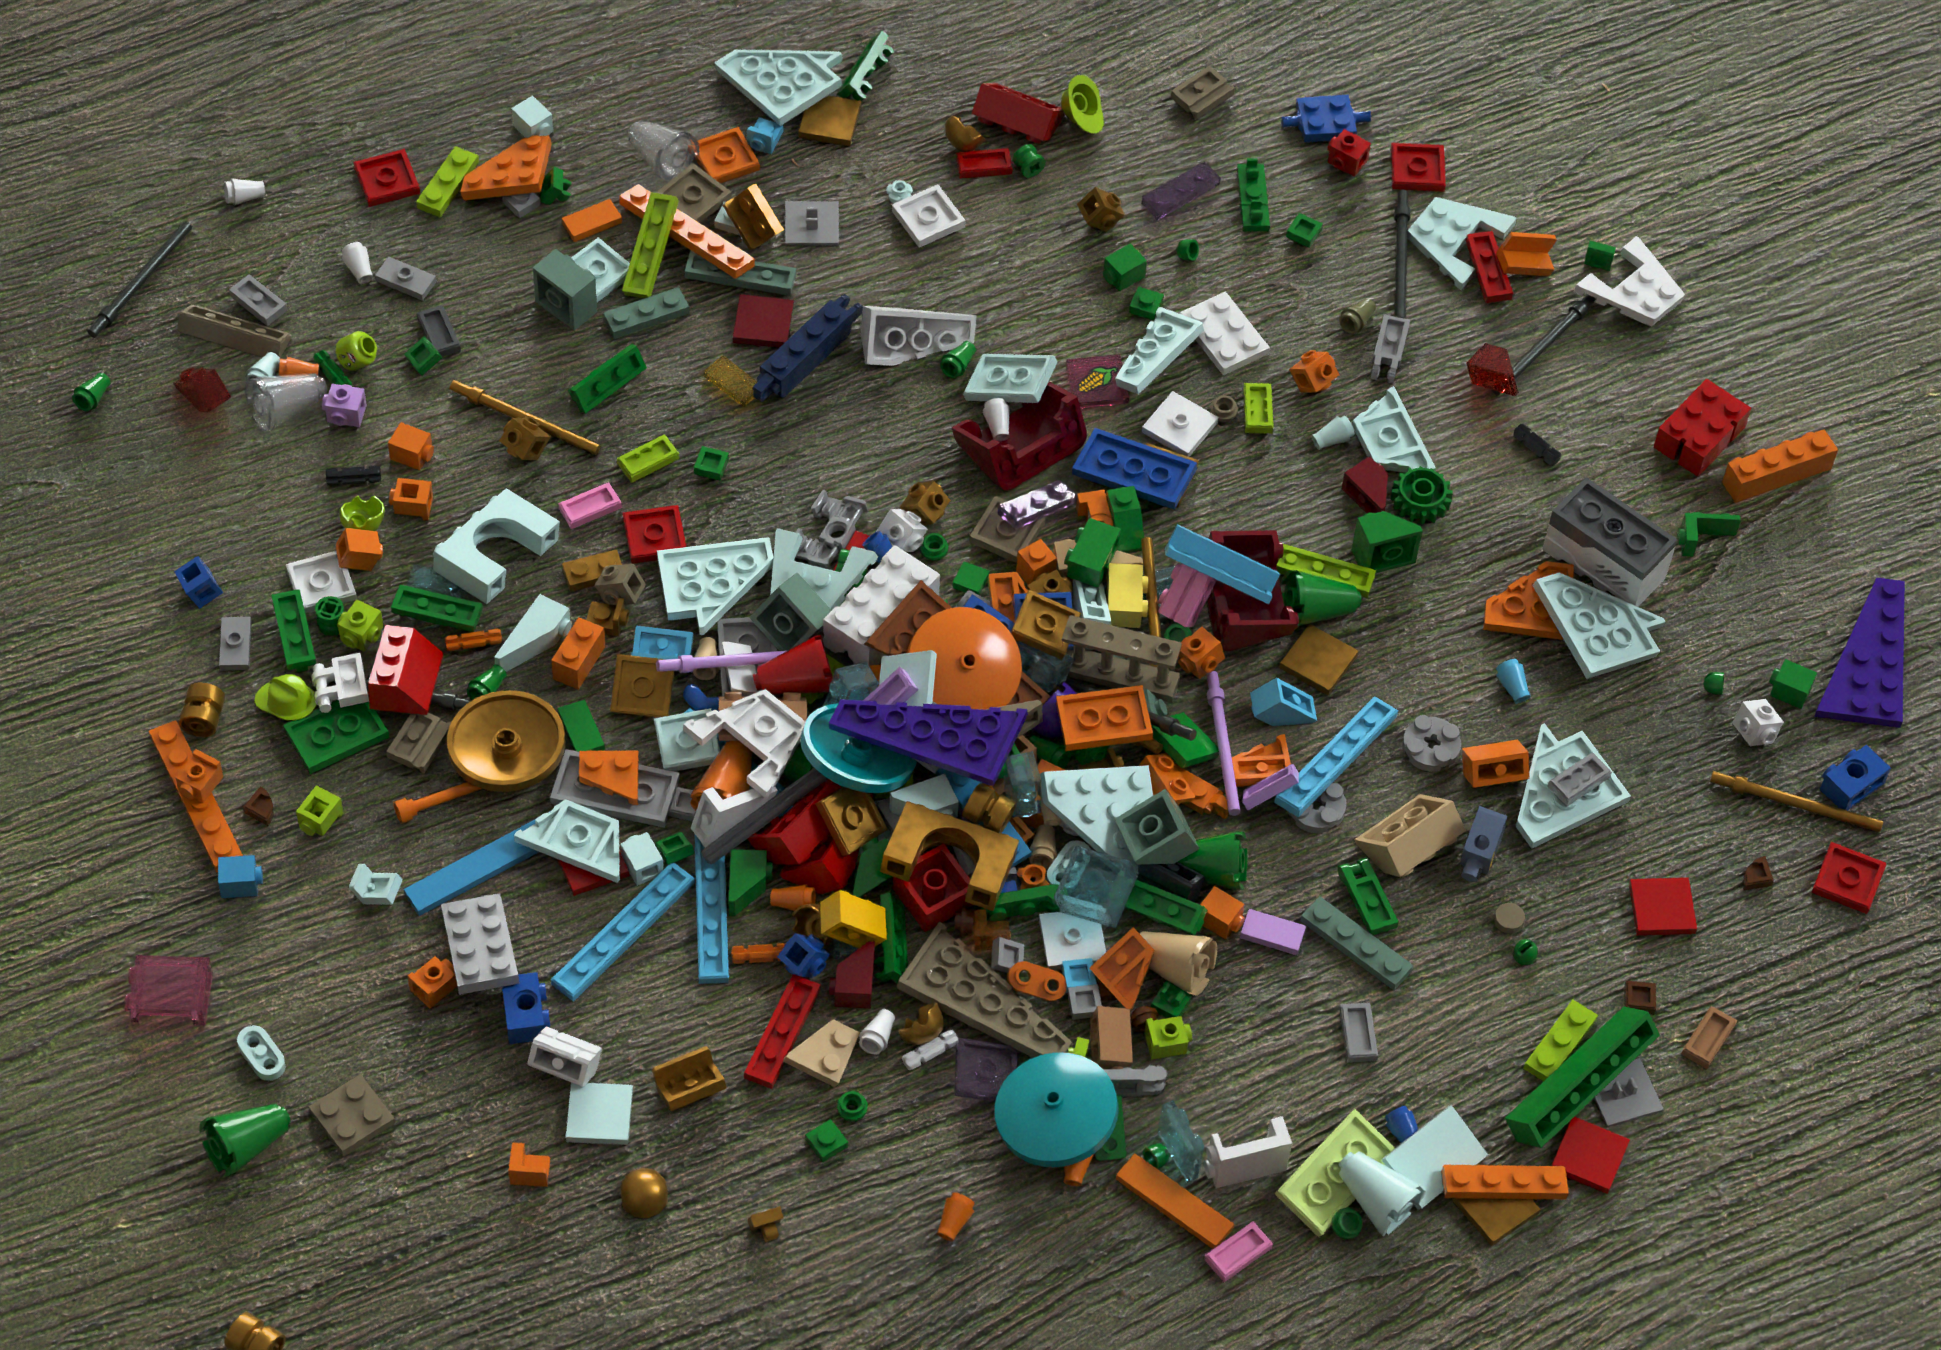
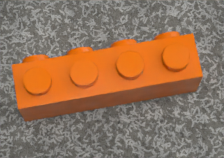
(1779, 465)

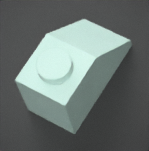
(931, 793)

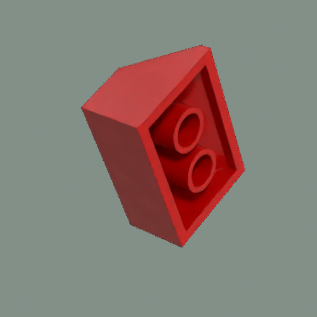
(1017, 112)
(404, 672)

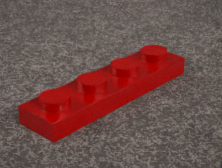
(782, 1031)

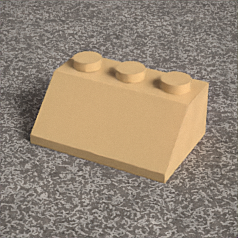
(1411, 834)

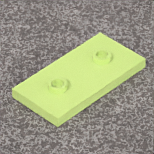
(1316, 1187)

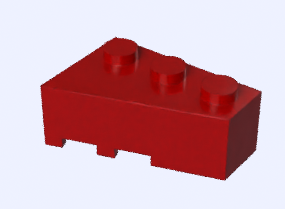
(797, 831)

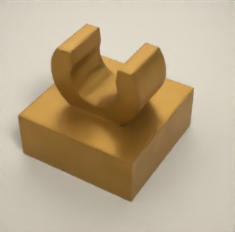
(766, 1221)

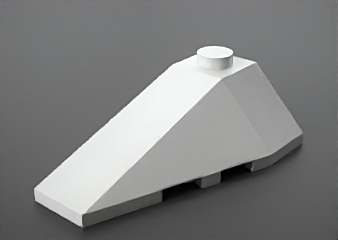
(906, 334)

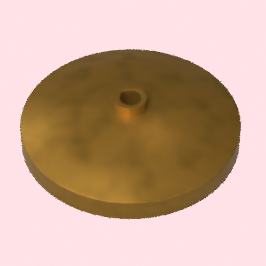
(506, 741)

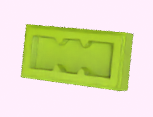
(1258, 408)
(648, 458)

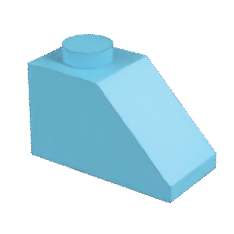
(1282, 704)

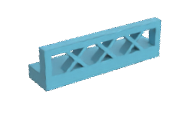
(1221, 563)

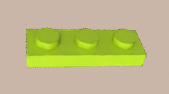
(447, 181)
(1561, 1040)

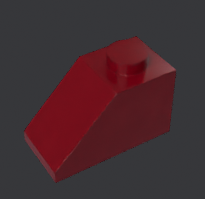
(1367, 485)
(854, 979)

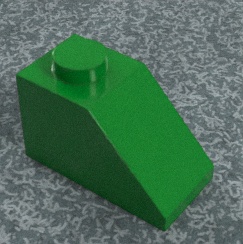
(1126, 516)
(868, 867)
(747, 878)

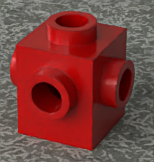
(1348, 152)

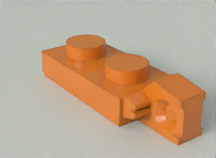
(1207, 797)

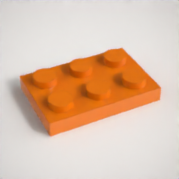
(1104, 718)

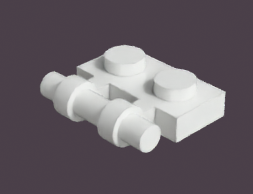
(349, 680)

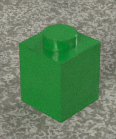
(1124, 267)
(1792, 683)

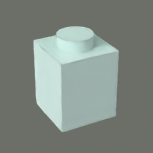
(532, 118)
(642, 858)

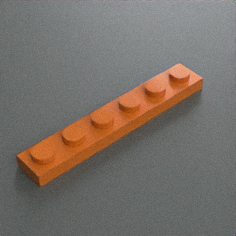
(694, 236)
(205, 816)

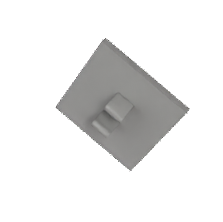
(812, 223)
(1628, 1096)

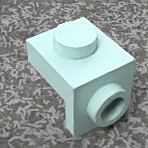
(374, 887)

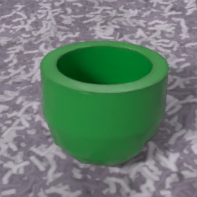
(1188, 249)
(1714, 683)
(1529, 955)
(1156, 1155)

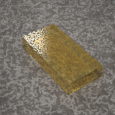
(731, 380)

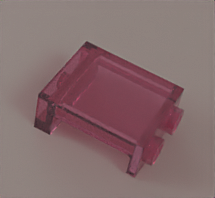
(169, 987)

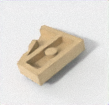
(825, 1052)

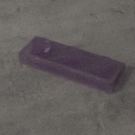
(1180, 190)
(1037, 504)

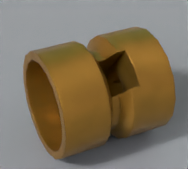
(201, 709)
(989, 809)
(250, 1334)

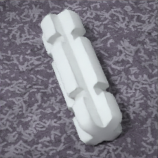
(929, 1050)

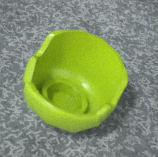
(362, 514)

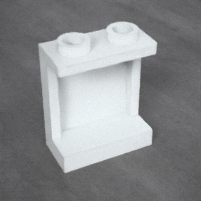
(718, 816)
(1249, 1159)

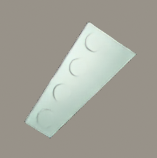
(1160, 346)

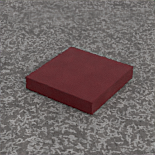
(763, 321)

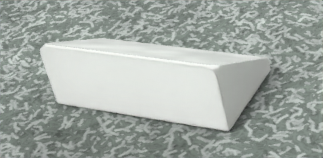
(739, 677)

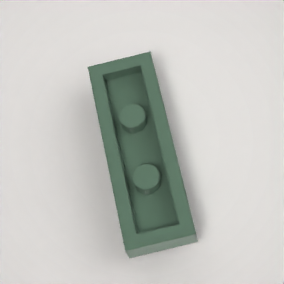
(646, 313)

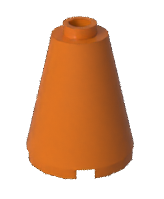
(726, 773)

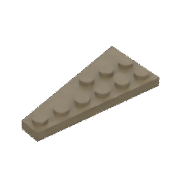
(977, 996)

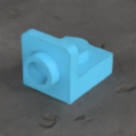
(764, 135)

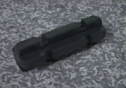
(1537, 444)
(353, 475)

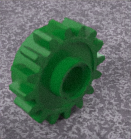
(1421, 494)

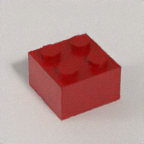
(934, 889)

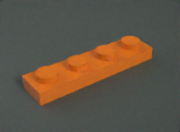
(1504, 1182)

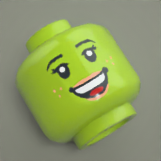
(356, 350)

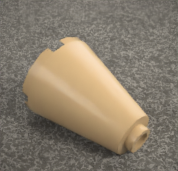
(1182, 959)

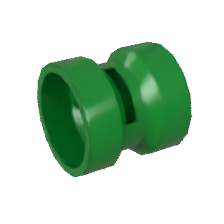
(328, 613)

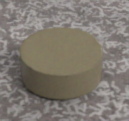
(1509, 918)

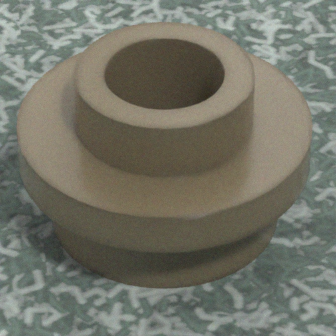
(1224, 403)

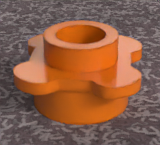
(1032, 871)

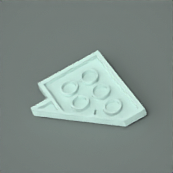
(782, 80)
(711, 577)
(1597, 626)
(1093, 799)
(1541, 811)

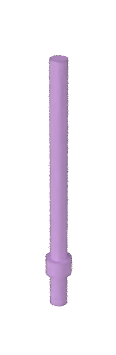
(687, 663)
(1216, 699)

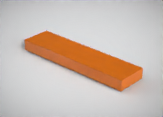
(1174, 1201)

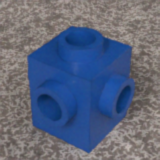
(804, 955)

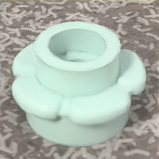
(898, 191)

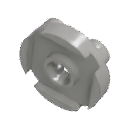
(1435, 729)
(1328, 815)

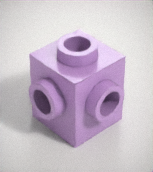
(344, 405)

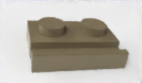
(1202, 92)
(418, 741)

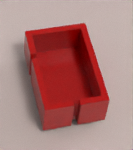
(1705, 426)

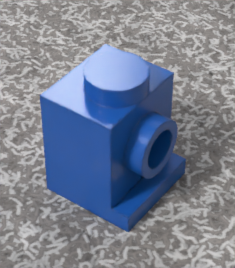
(198, 582)

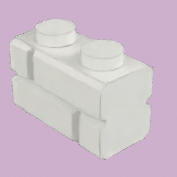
(564, 1056)

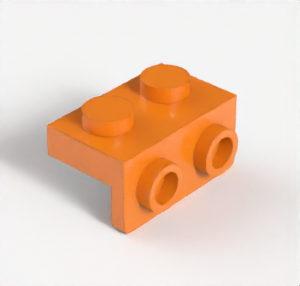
(1167, 776)

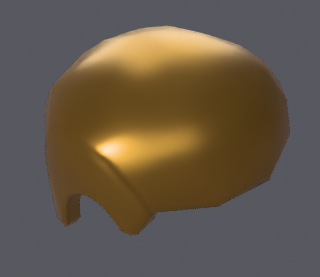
(962, 137)
(809, 922)
(925, 1028)
(644, 1193)

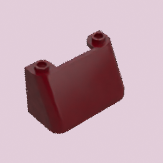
(1038, 438)
(1238, 617)

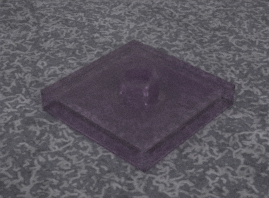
(982, 1068)

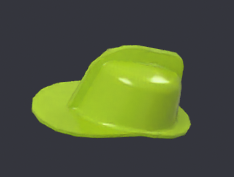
(1083, 104)
(286, 698)

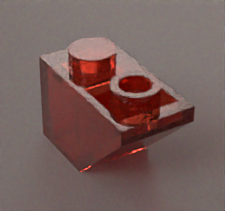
(1492, 370)
(202, 388)

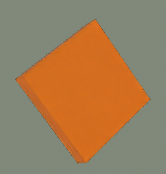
(726, 156)

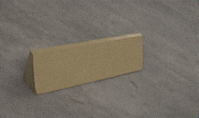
(232, 331)

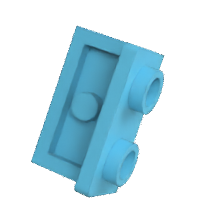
(661, 643)

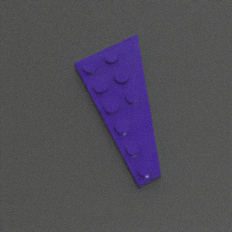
(1870, 670)
(942, 735)

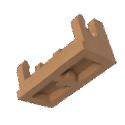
(1111, 1037)

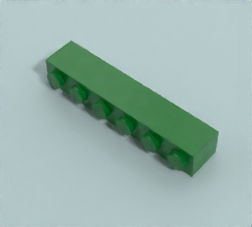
(1582, 1076)

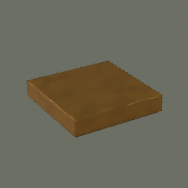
(831, 120)
(1043, 624)
(1318, 659)
(640, 688)
(851, 818)
(1497, 1217)

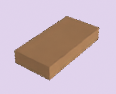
(1709, 1037)

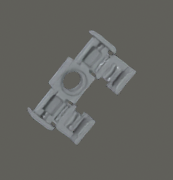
(841, 518)

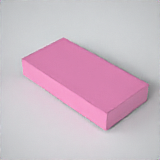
(590, 505)
(1238, 1251)

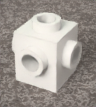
(903, 529)
(1757, 722)

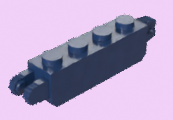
(806, 348)

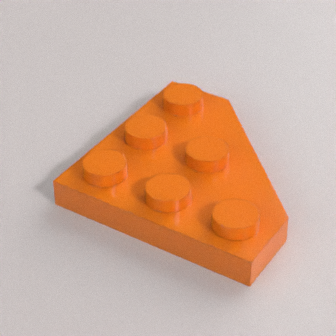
(511, 172)
(1520, 608)

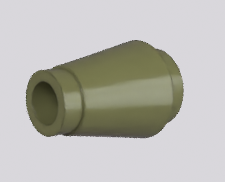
(1356, 316)

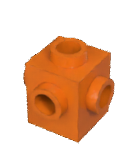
(1314, 372)
(1200, 653)

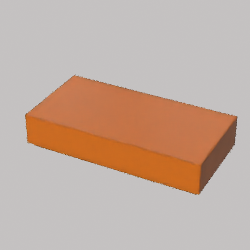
(592, 220)

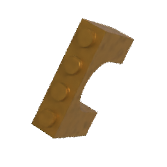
(924, 828)

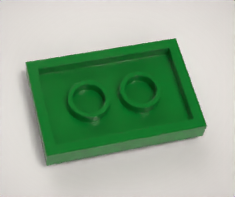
(335, 735)

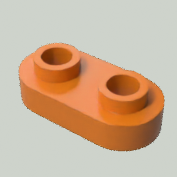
(1037, 981)

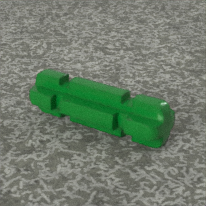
(331, 369)

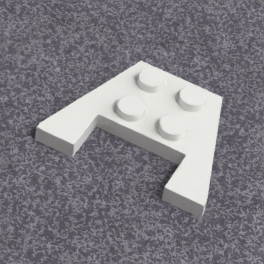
(1644, 294)
(763, 727)

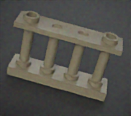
(1118, 672)

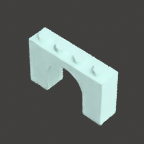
(502, 517)

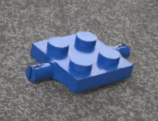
(1324, 117)

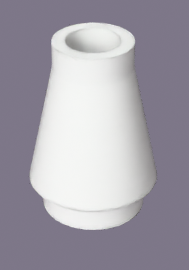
(241, 191)
(357, 260)
(997, 417)
(876, 1034)

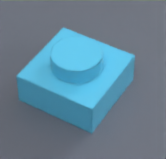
(1078, 973)

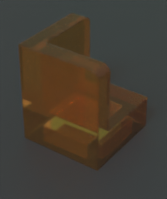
(986, 931)

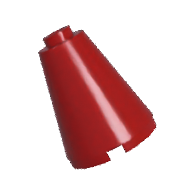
(796, 670)

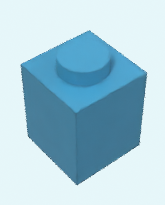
(239, 876)

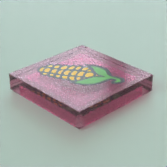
(1095, 381)

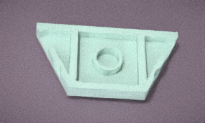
(1391, 436)
(577, 838)

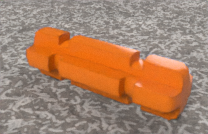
(473, 639)
(756, 953)

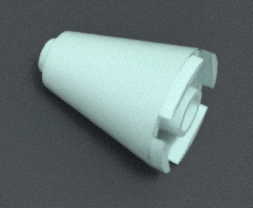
(1380, 1191)

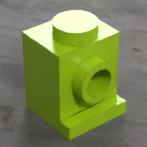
(319, 811)
(1167, 1037)

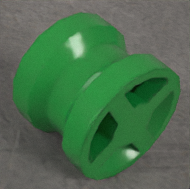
(1028, 160)

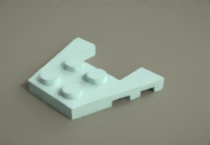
(1443, 232)
(827, 584)

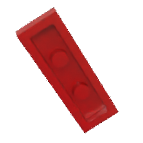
(1492, 279)

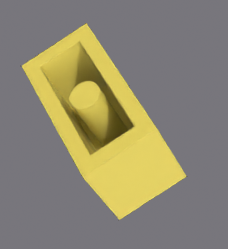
(1125, 594)

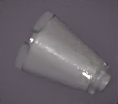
(663, 148)
(282, 397)

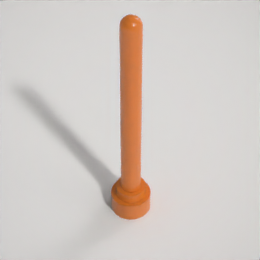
(407, 809)

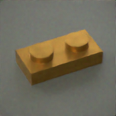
(586, 571)

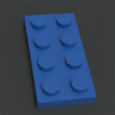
(1126, 463)

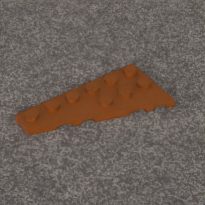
(918, 606)

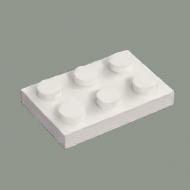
(1227, 334)

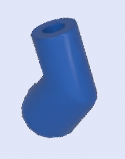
(698, 699)

